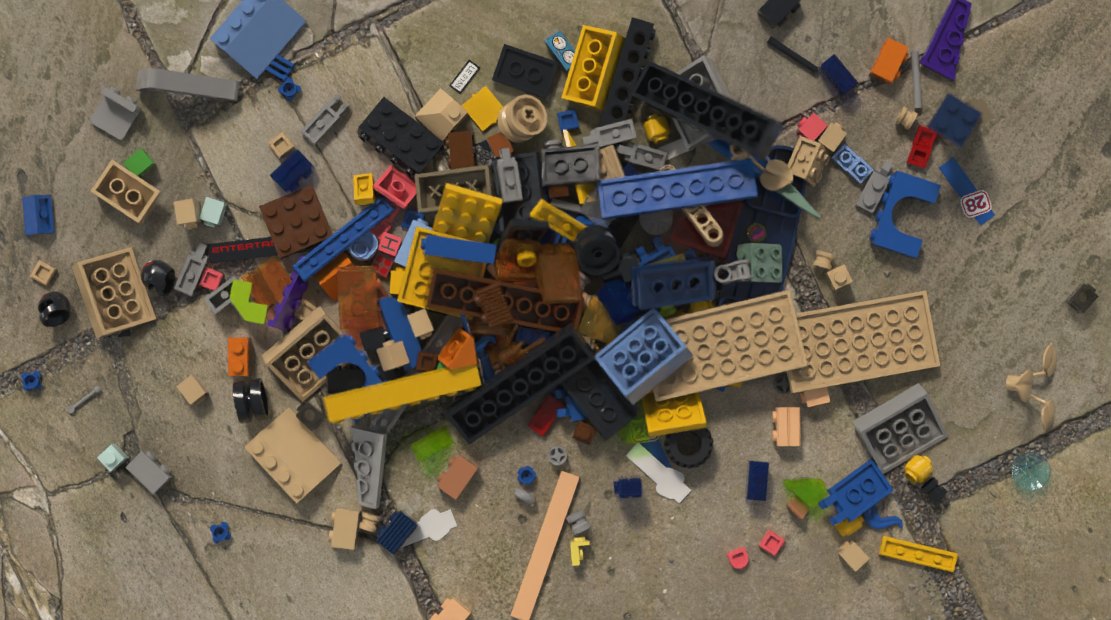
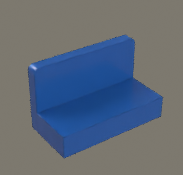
(38, 214)

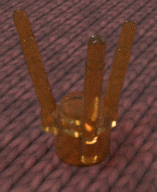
(510, 352)

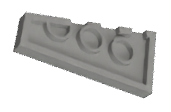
(369, 464)

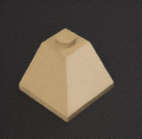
(441, 114)

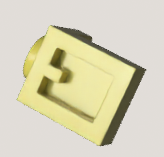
(576, 553)

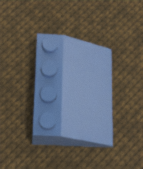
(258, 32)
(643, 356)

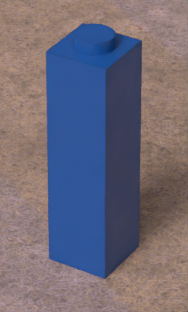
(458, 249)

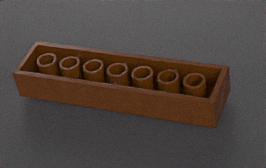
(456, 290)

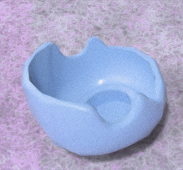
(364, 248)

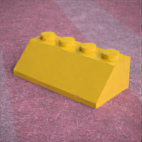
(593, 67)

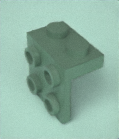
(764, 261)

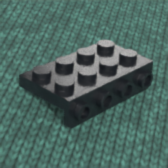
(399, 137)
(531, 189)
(600, 399)

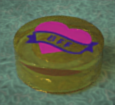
(756, 232)

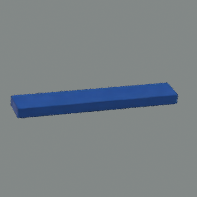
(343, 238)

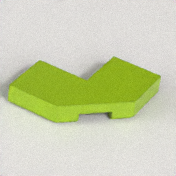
(240, 297)

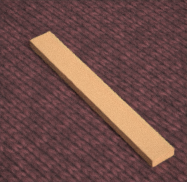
(545, 546)

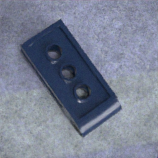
(691, 280)

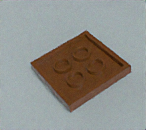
(296, 221)

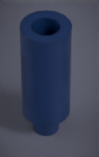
(486, 365)

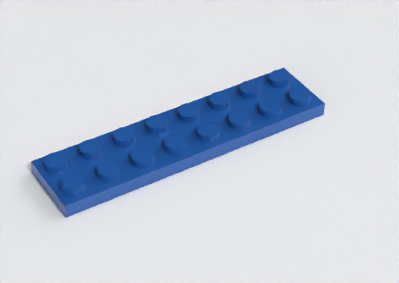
(677, 189)

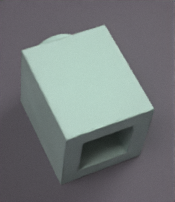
(213, 212)
(112, 457)

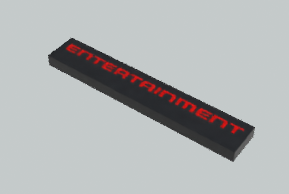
(244, 249)

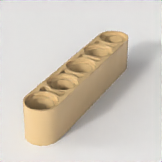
(698, 212)

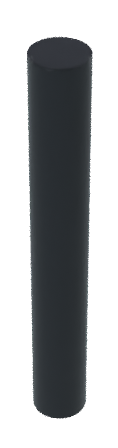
(793, 55)

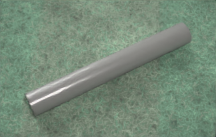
(916, 79)

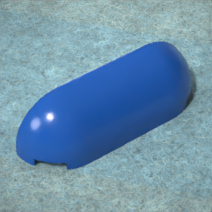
(399, 328)

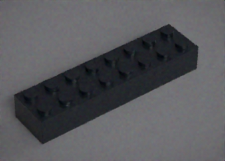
(707, 110)
(520, 383)

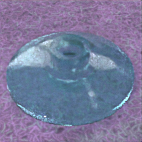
(1039, 475)

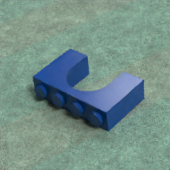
(886, 234)
(344, 351)

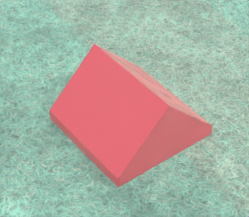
(396, 187)

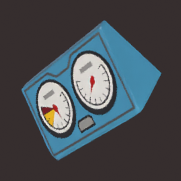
(561, 49)

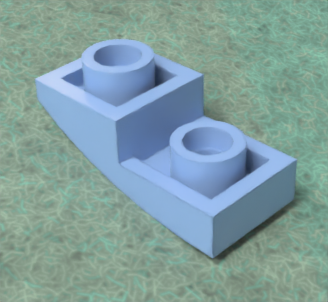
(851, 163)

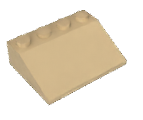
(113, 292)
(290, 354)
(292, 455)

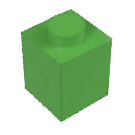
(139, 163)

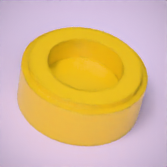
(526, 258)

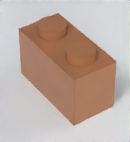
(457, 476)

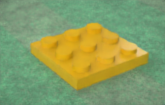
(467, 214)
(673, 414)

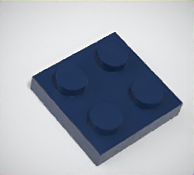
(954, 120)

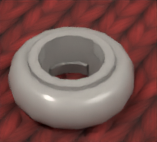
(524, 496)

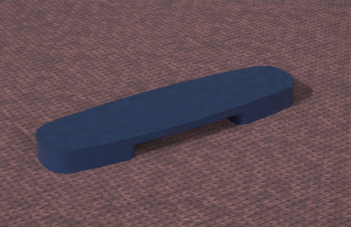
(781, 223)

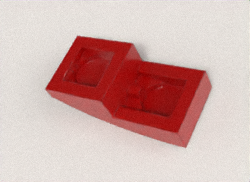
(921, 146)

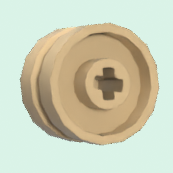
(522, 118)

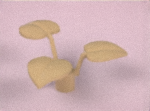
(774, 176)
(1024, 382)

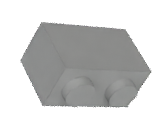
(149, 471)

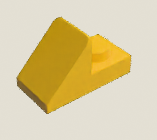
(363, 190)

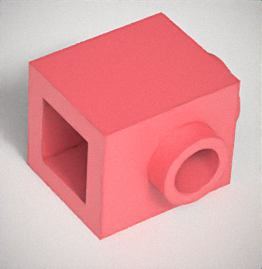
(811, 127)

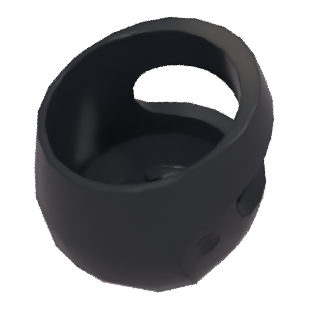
(155, 273)
(55, 308)

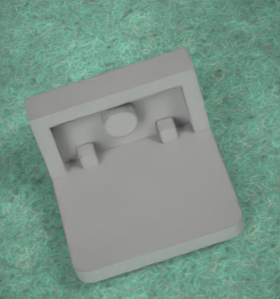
(115, 113)

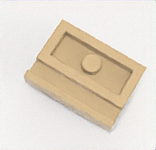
(609, 164)

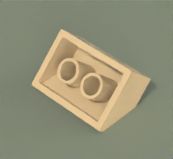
(126, 192)

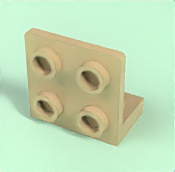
(808, 160)

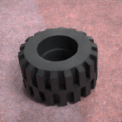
(694, 460)

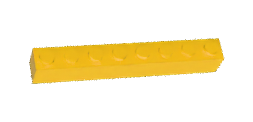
(399, 392)

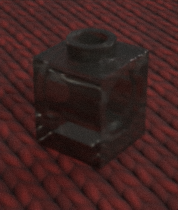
(1074, 301)
(318, 419)

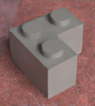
(220, 298)

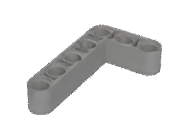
(155, 80)

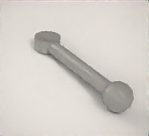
(71, 409)

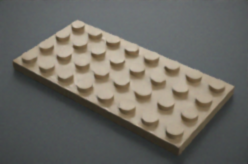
(865, 341)
(735, 344)

